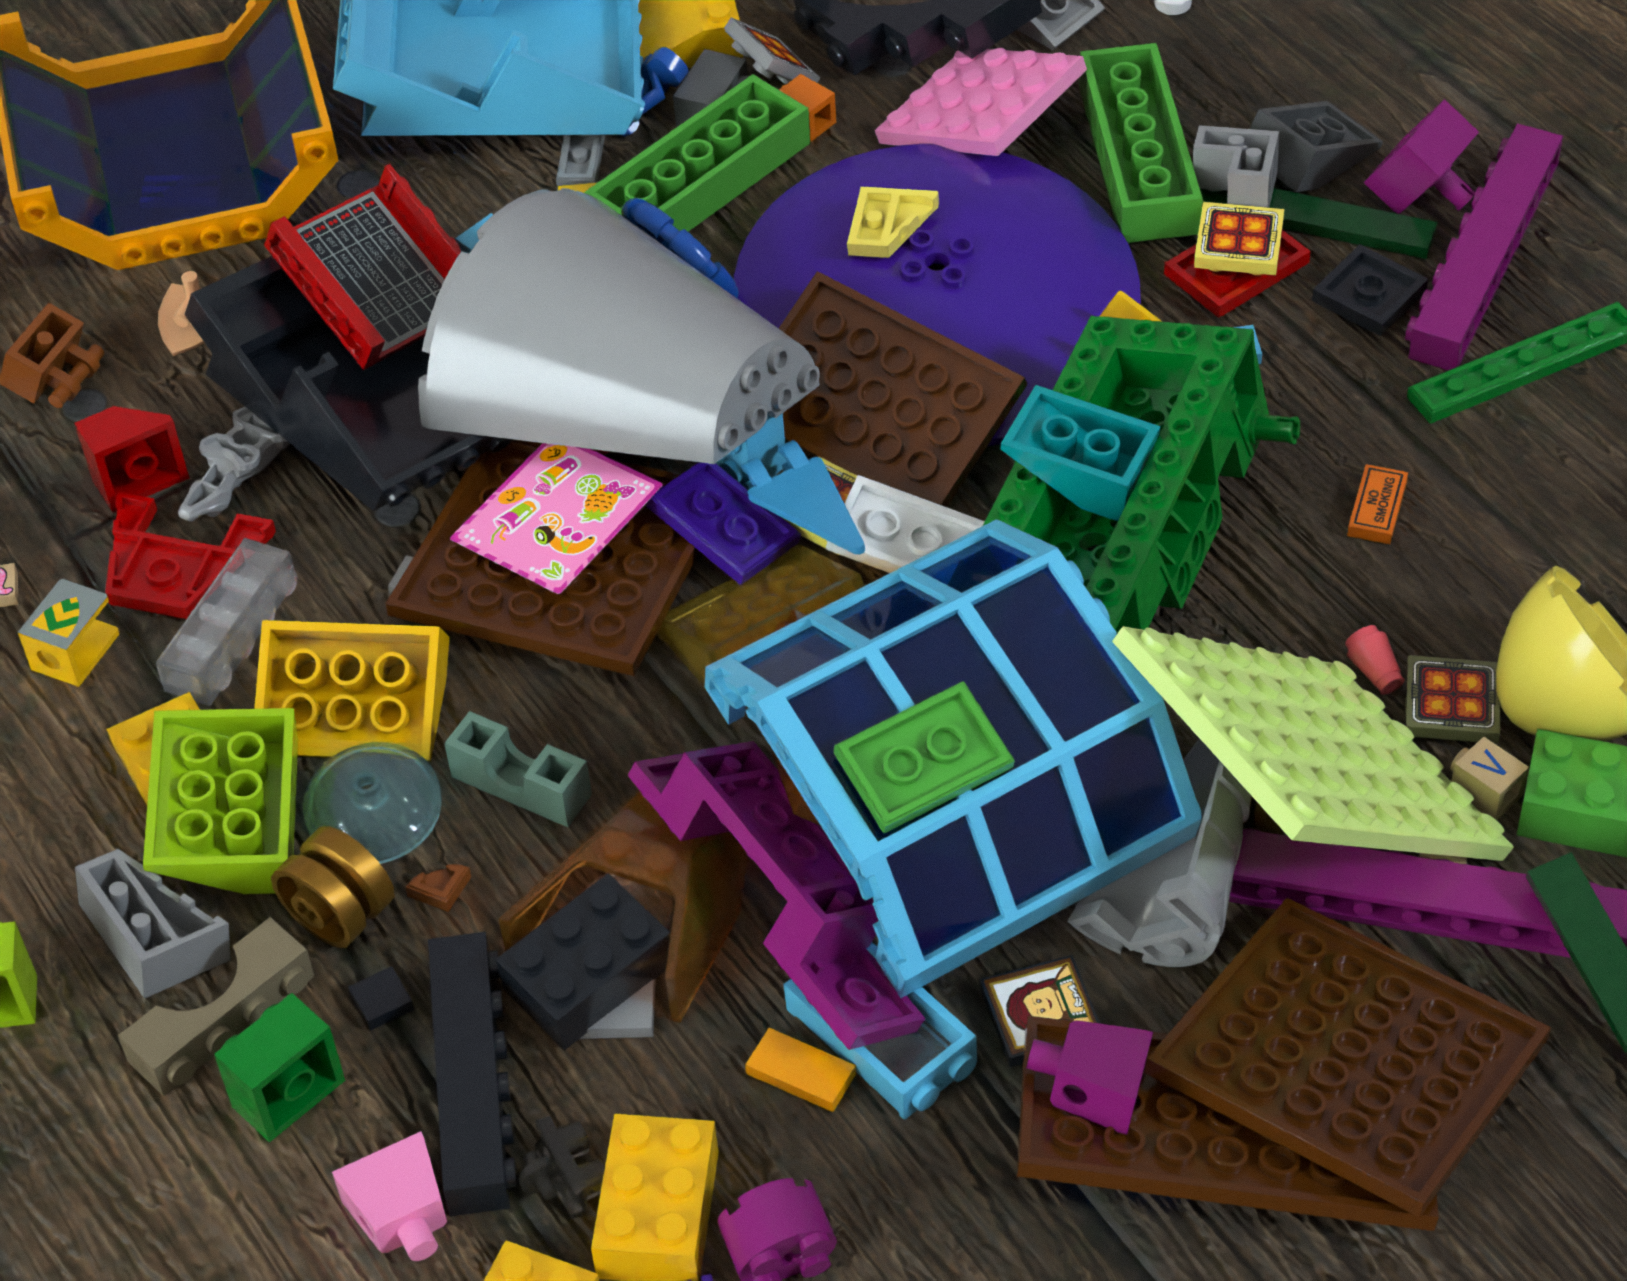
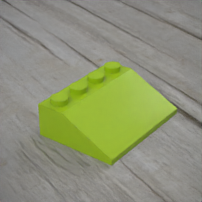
(222, 796)

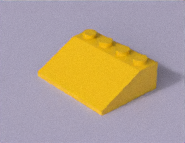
(686, 27)
(354, 683)

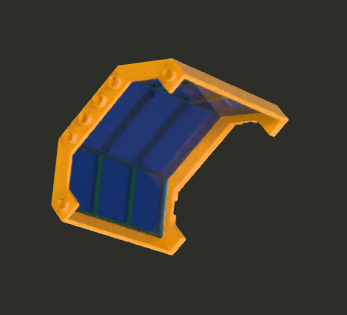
(164, 141)

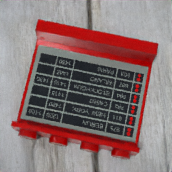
(369, 266)

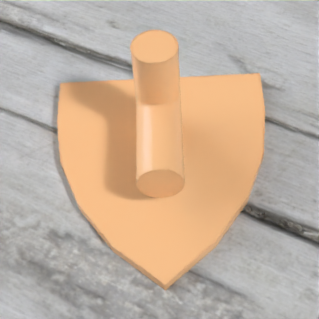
(173, 325)

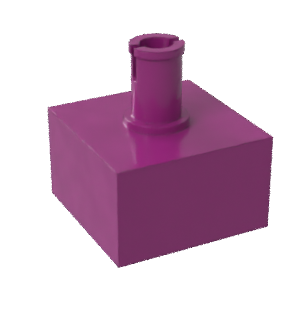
(1425, 161)

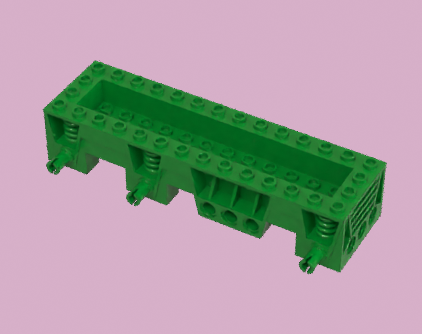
(1211, 414)

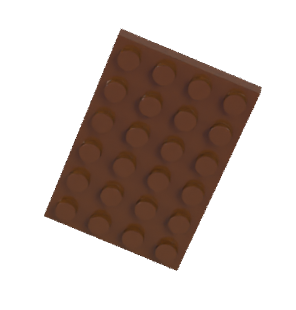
(893, 394)

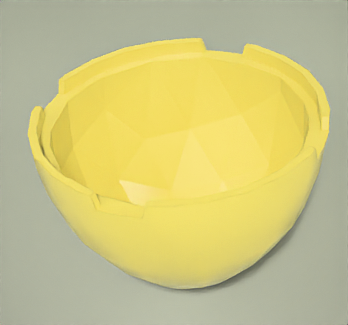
(1563, 663)

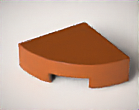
(439, 887)

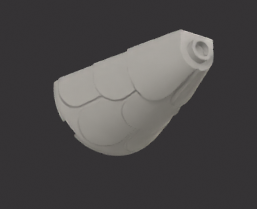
(1180, 900)

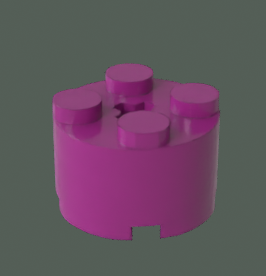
(778, 1232)

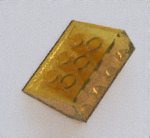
(741, 614)

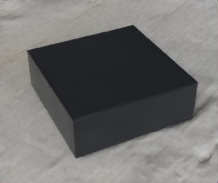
(381, 998)

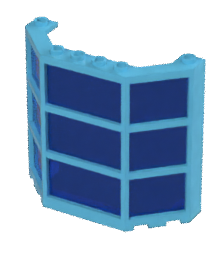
(1090, 740)

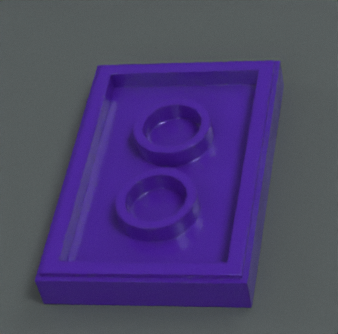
(722, 522)

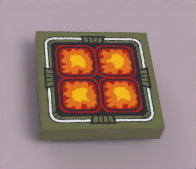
(1452, 699)

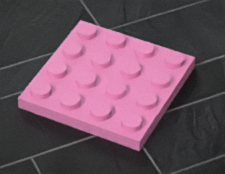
(981, 100)

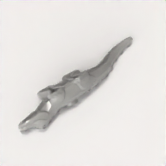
(232, 459)

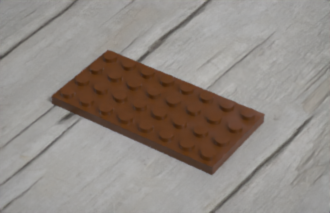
(1182, 1152)

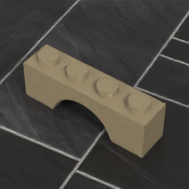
(173, 1044)

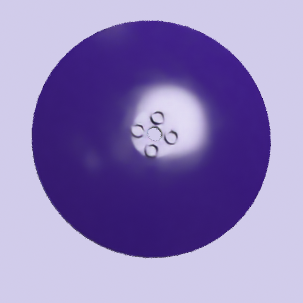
(1016, 243)

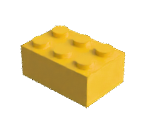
(655, 1199)

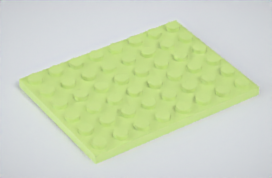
(1314, 747)

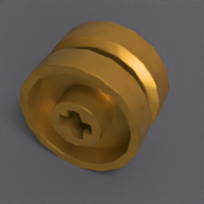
(333, 886)

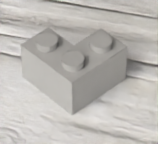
(1237, 162)

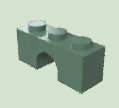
(486, 758)

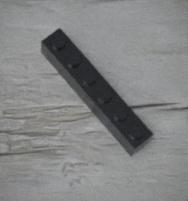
(469, 1075)

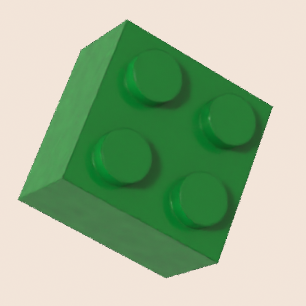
(280, 1066)

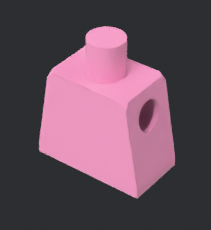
(395, 1197)

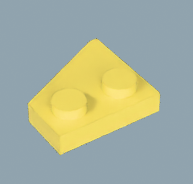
(887, 219)

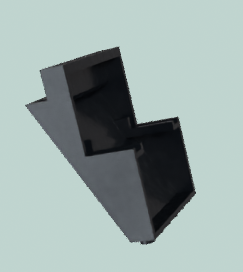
(310, 390)

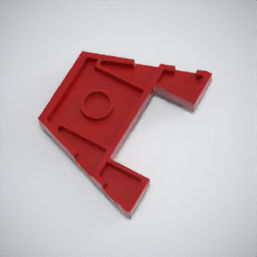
(163, 571)

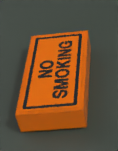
(1377, 504)

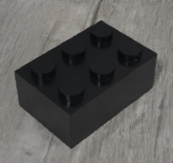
(585, 960)

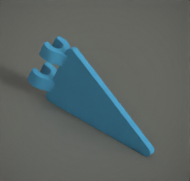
(804, 497)

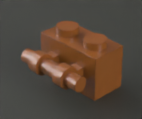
(43, 352)

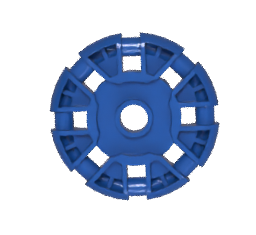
(682, 243)

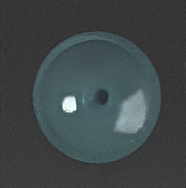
(388, 816)

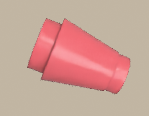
(1374, 657)

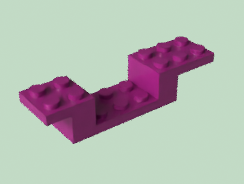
(825, 920)

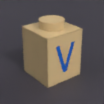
(1490, 776)

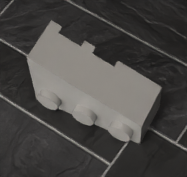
(147, 925)

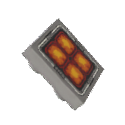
(768, 51)

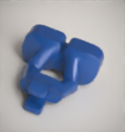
(659, 73)

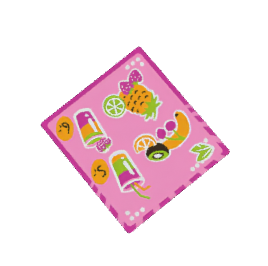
(556, 513)

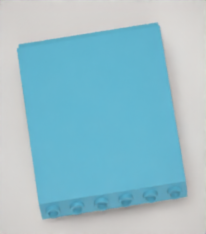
(491, 66)

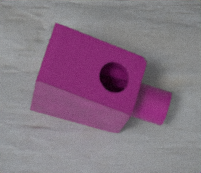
(1095, 1071)

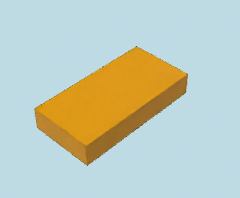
(800, 1069)

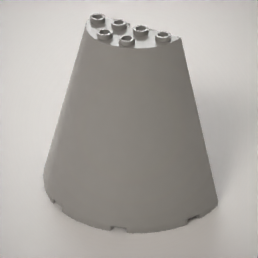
(599, 341)

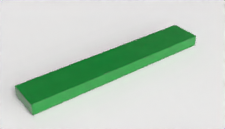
(1520, 363)

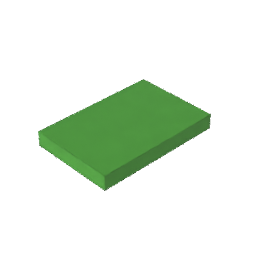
(923, 756)

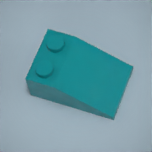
(1081, 449)

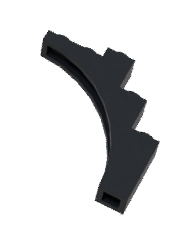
(913, 31)

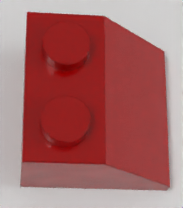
(131, 452)

